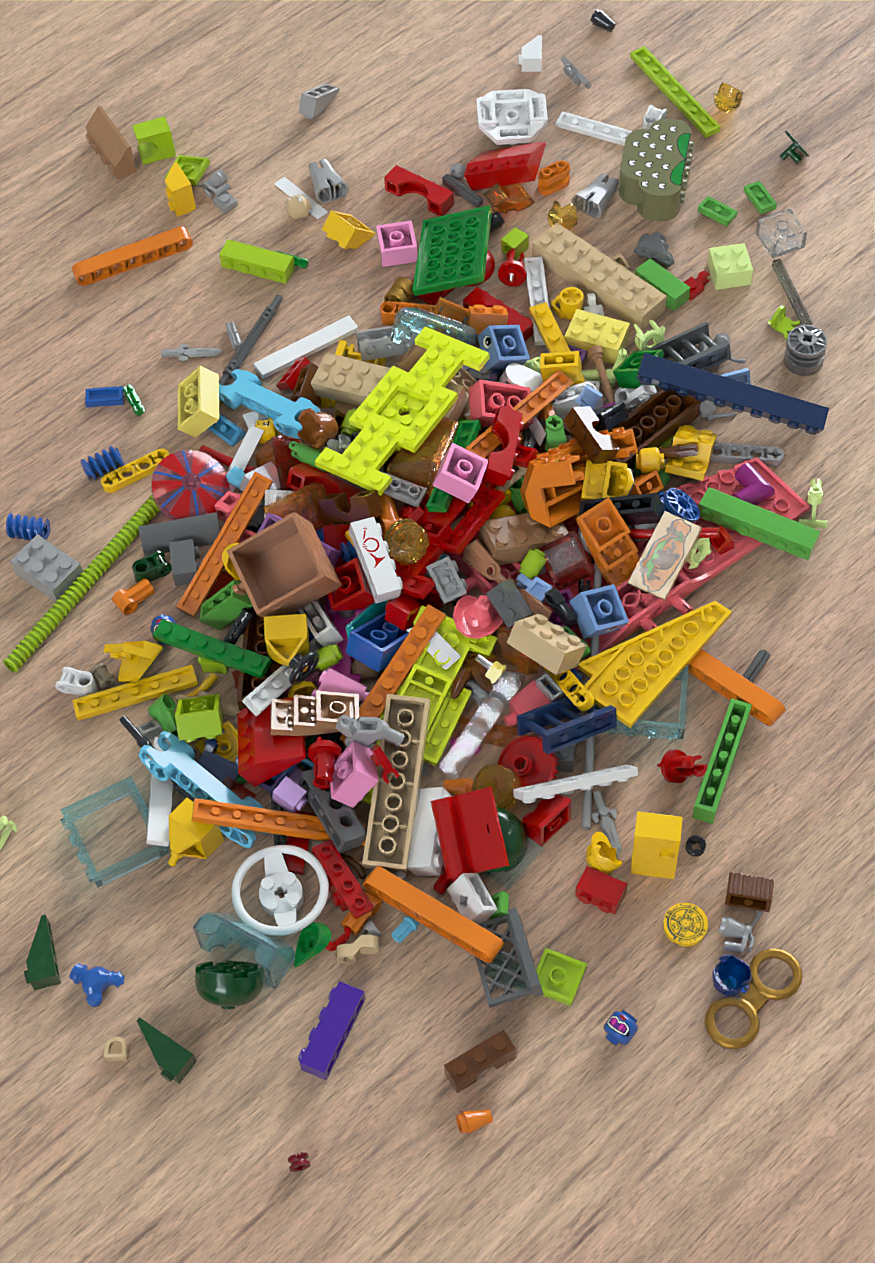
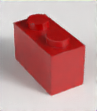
(600, 890)

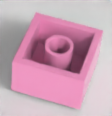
(397, 243)
(460, 473)
(353, 775)

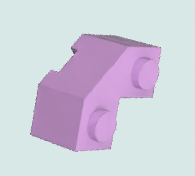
(290, 794)

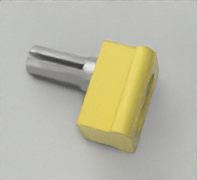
(494, 670)

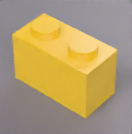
(567, 362)

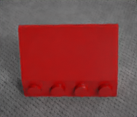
(505, 166)
(264, 754)

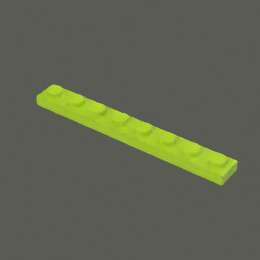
(675, 92)

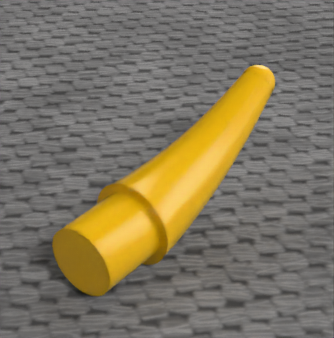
(207, 683)

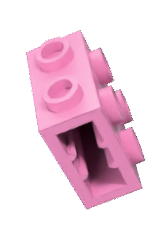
(337, 682)

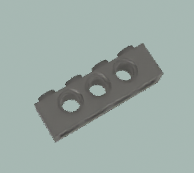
(332, 819)

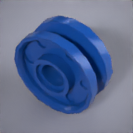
(680, 505)

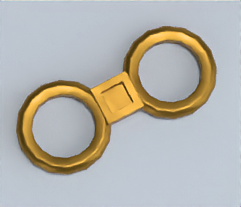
(754, 999)

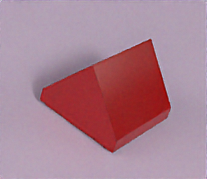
(723, 543)

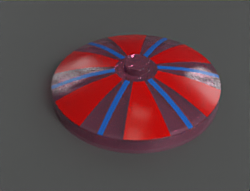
(188, 484)

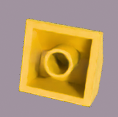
(179, 191)
(346, 230)

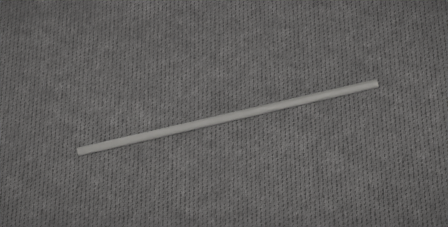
(589, 753)

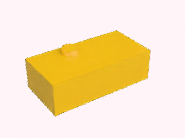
(656, 845)

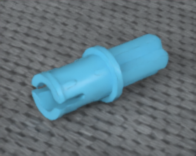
(404, 929)

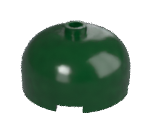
(514, 839)
(228, 986)

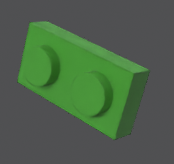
(760, 197)
(717, 211)

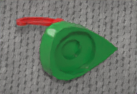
(314, 940)

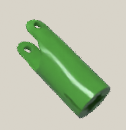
(305, 454)

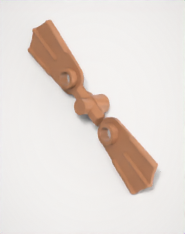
(482, 561)

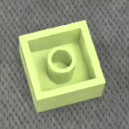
(730, 266)

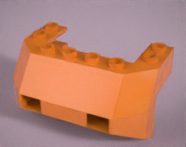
(556, 478)

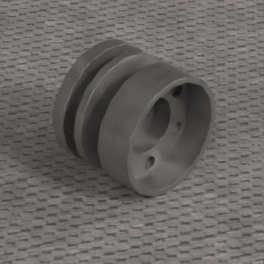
(805, 350)

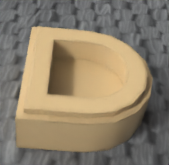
(115, 1050)

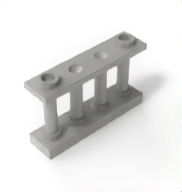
(377, 343)

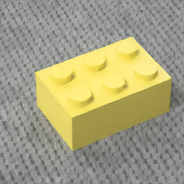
(597, 330)
(198, 401)

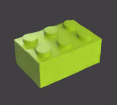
(199, 717)

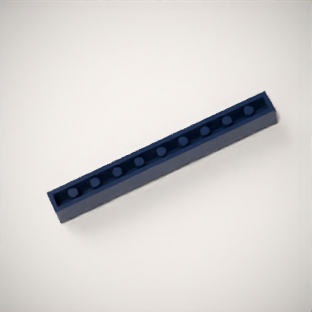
(732, 393)

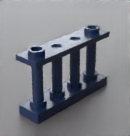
(565, 733)

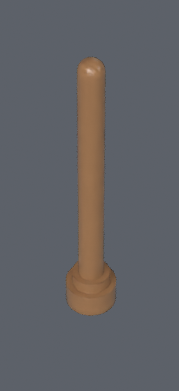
(596, 355)

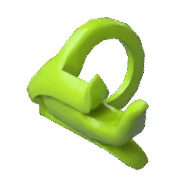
(782, 323)

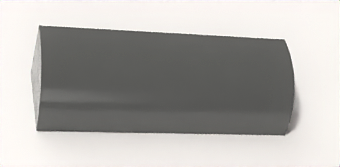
(200, 528)

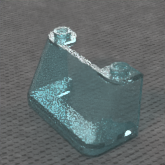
(415, 319)
(269, 951)

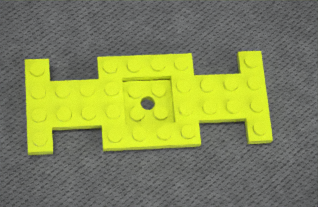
(420, 393)
(433, 682)

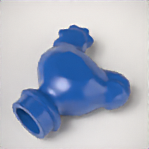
(95, 981)

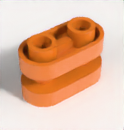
(553, 177)

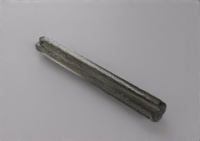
(791, 292)

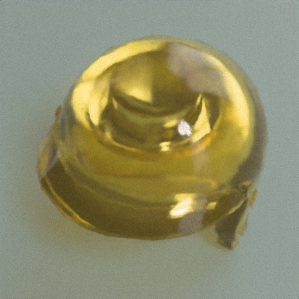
(727, 98)
(564, 216)

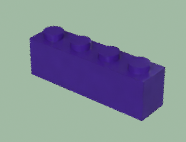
(332, 1030)

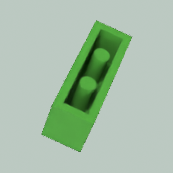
(658, 277)
(223, 607)

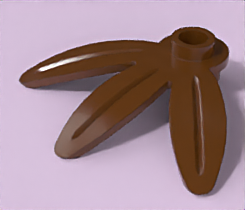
(479, 672)

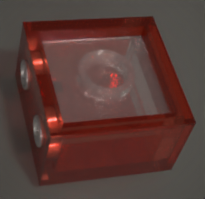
(567, 560)

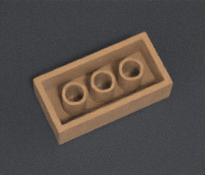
(512, 537)

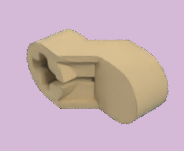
(362, 946)

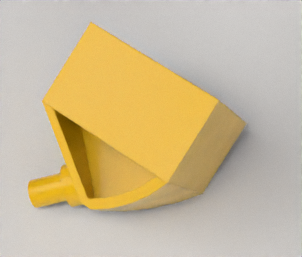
(190, 837)

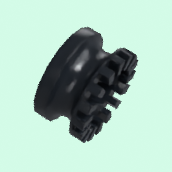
(694, 839)

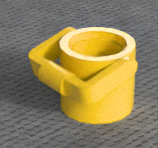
(570, 300)

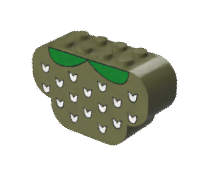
(656, 169)

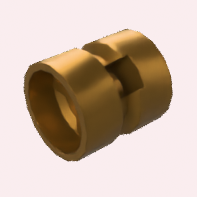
(400, 291)

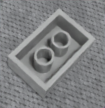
(46, 567)

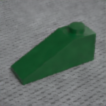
(42, 961)
(170, 1056)

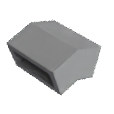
(540, 683)

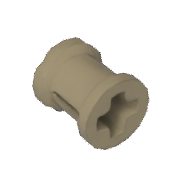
(103, 676)

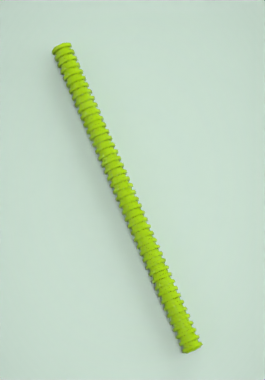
(81, 586)

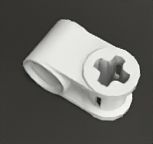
(653, 115)
(73, 682)

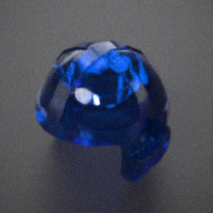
(731, 976)

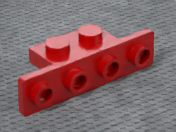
(343, 885)

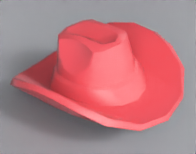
(476, 616)

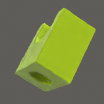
(158, 139)

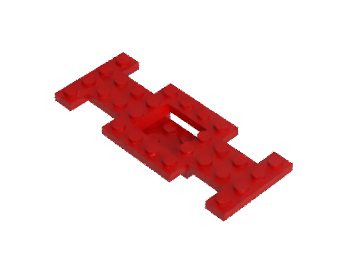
(444, 538)

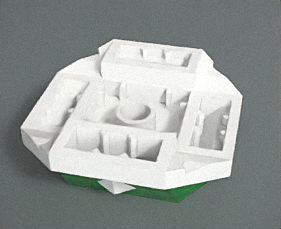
(512, 116)

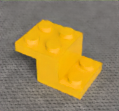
(692, 466)

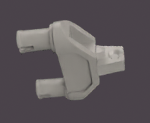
(367, 730)

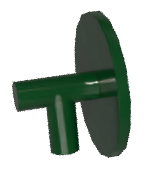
(790, 151)

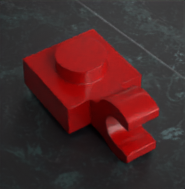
(697, 285)
(379, 758)

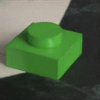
(501, 902)

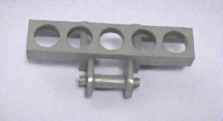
(575, 75)
(339, 445)

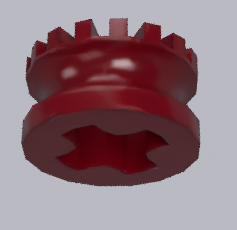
(299, 1162)

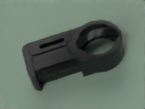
(560, 607)

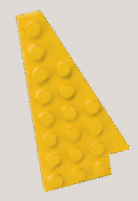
(644, 666)

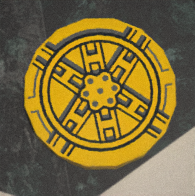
(685, 924)

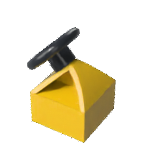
(289, 644)

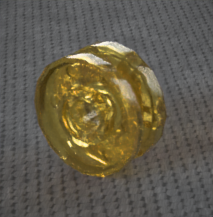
(406, 541)
(502, 778)

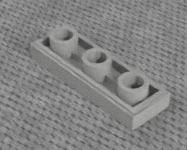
(405, 491)

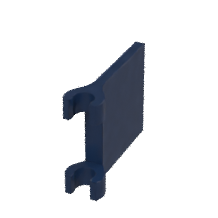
(217, 765)

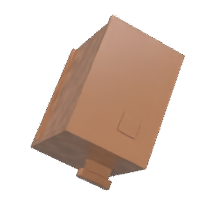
(283, 567)

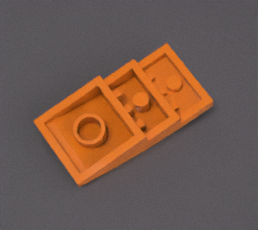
(609, 542)

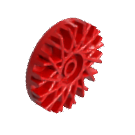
(529, 761)

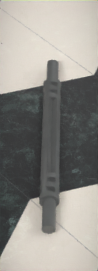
(250, 340)

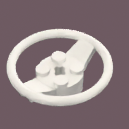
(276, 882)

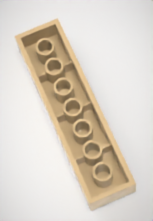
(598, 274)
(353, 380)
(395, 803)

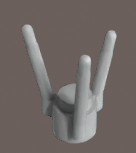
(707, 409)

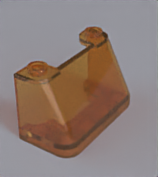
(424, 463)

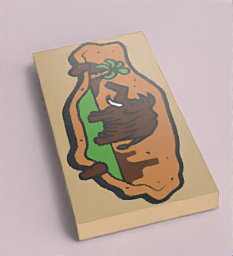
(664, 555)

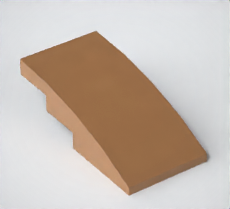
(312, 713)

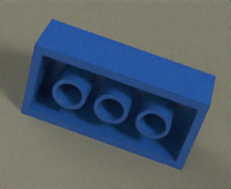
(375, 642)

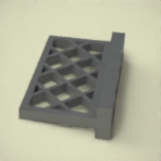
(523, 957)

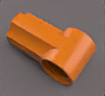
(129, 599)
(357, 924)

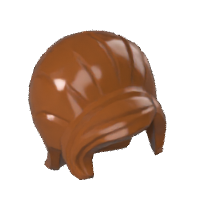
(317, 427)

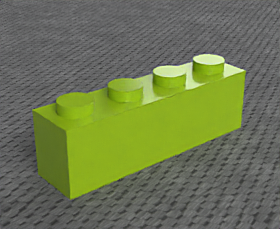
(257, 261)

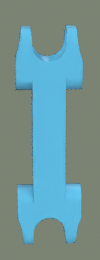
(248, 391)
(179, 765)

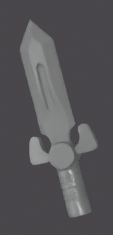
(190, 352)
(606, 824)

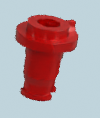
(512, 272)
(323, 755)
(678, 766)

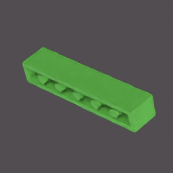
(758, 523)
(721, 761)

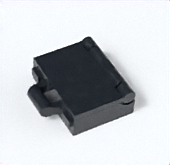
(611, 416)

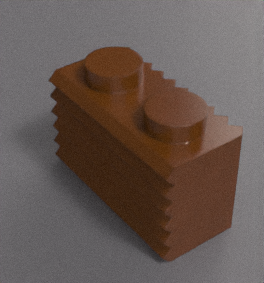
(749, 892)

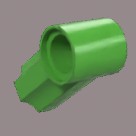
(517, 498)
(163, 712)

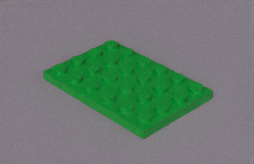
(452, 251)

